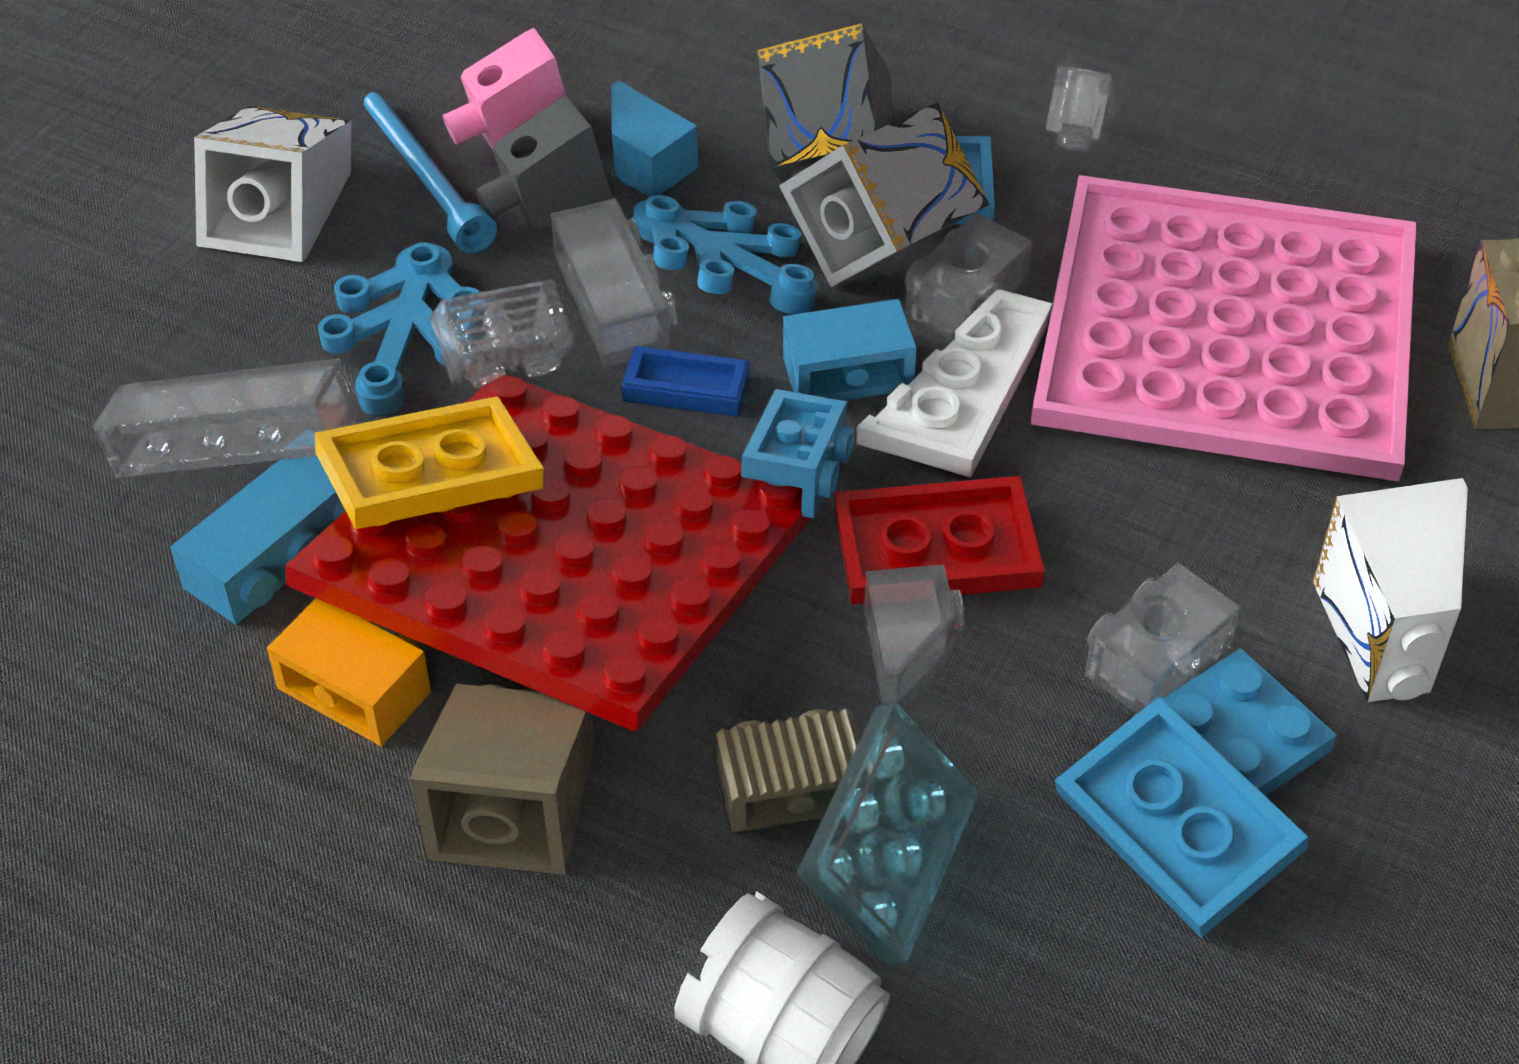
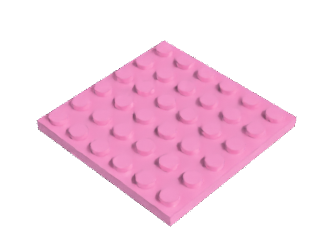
(1232, 328)

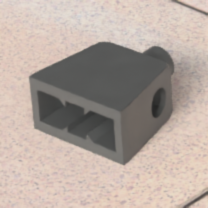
(546, 167)

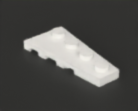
(962, 390)

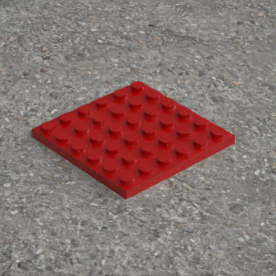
(577, 586)

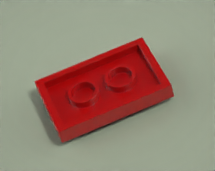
(969, 526)

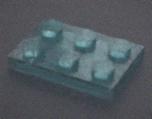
(889, 834)

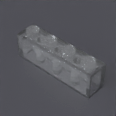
(224, 417)

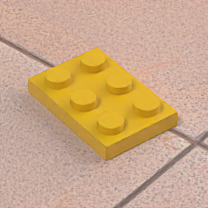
(427, 462)

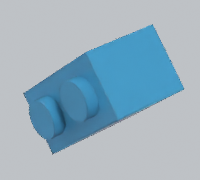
(849, 351)

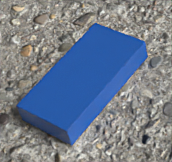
(686, 381)

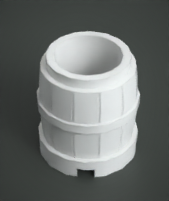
(781, 991)

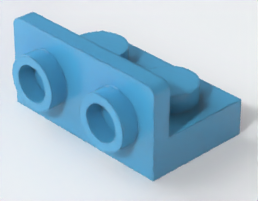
(800, 446)

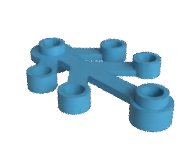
(672, 227)
(419, 272)

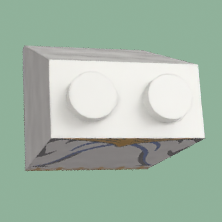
(269, 181)
(1395, 583)

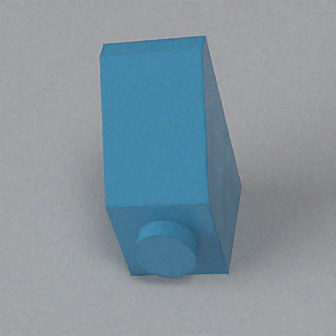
(650, 142)

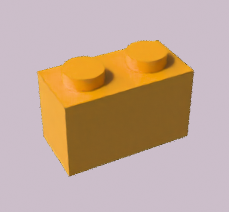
(350, 670)

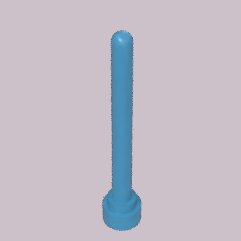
(467, 222)

